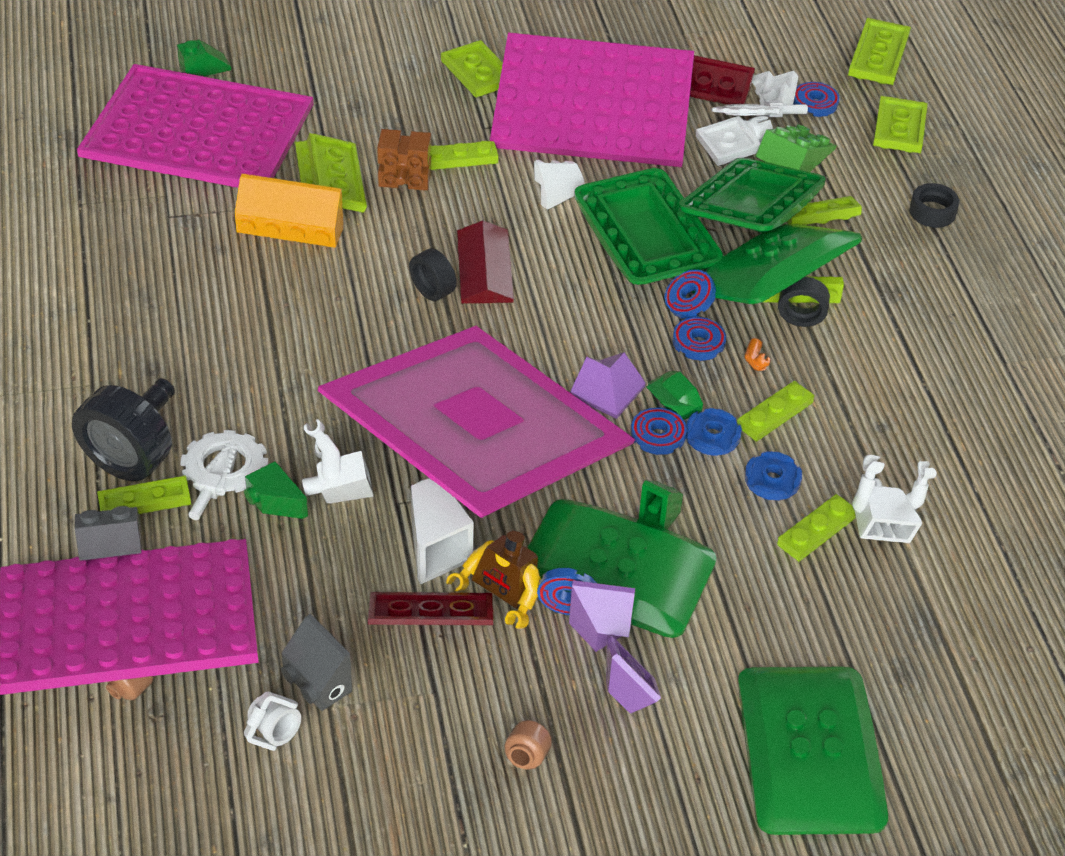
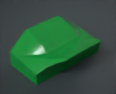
(676, 393)

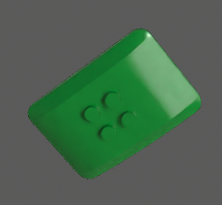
(753, 194)
(644, 228)
(777, 261)
(628, 553)
(811, 751)

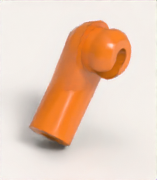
(753, 357)

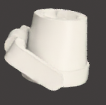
(274, 718)

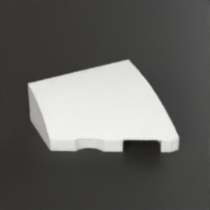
(776, 88)
(557, 181)

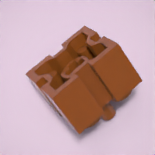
(404, 159)

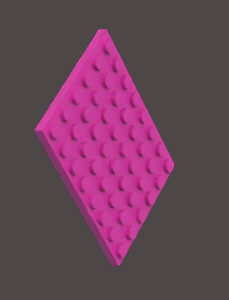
(593, 99)
(195, 126)
(125, 616)

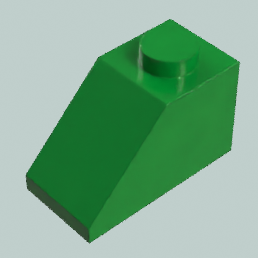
(201, 59)
(275, 492)
(659, 504)

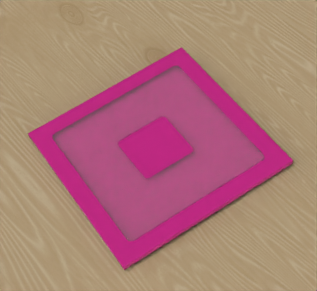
(476, 419)

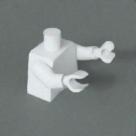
(338, 476)
(887, 511)

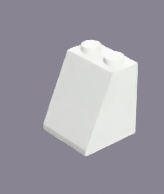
(439, 530)

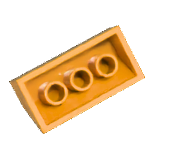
(289, 210)

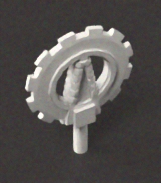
(769, 109)
(218, 475)

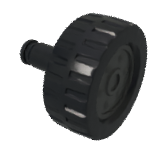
(125, 429)

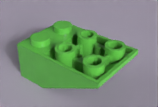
(794, 147)

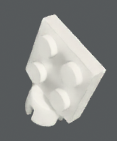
(733, 138)

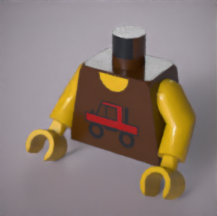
(505, 571)

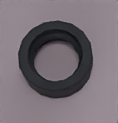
(930, 216)
(432, 274)
(804, 316)

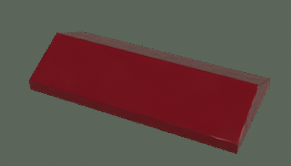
(720, 81)
(484, 264)
(430, 608)

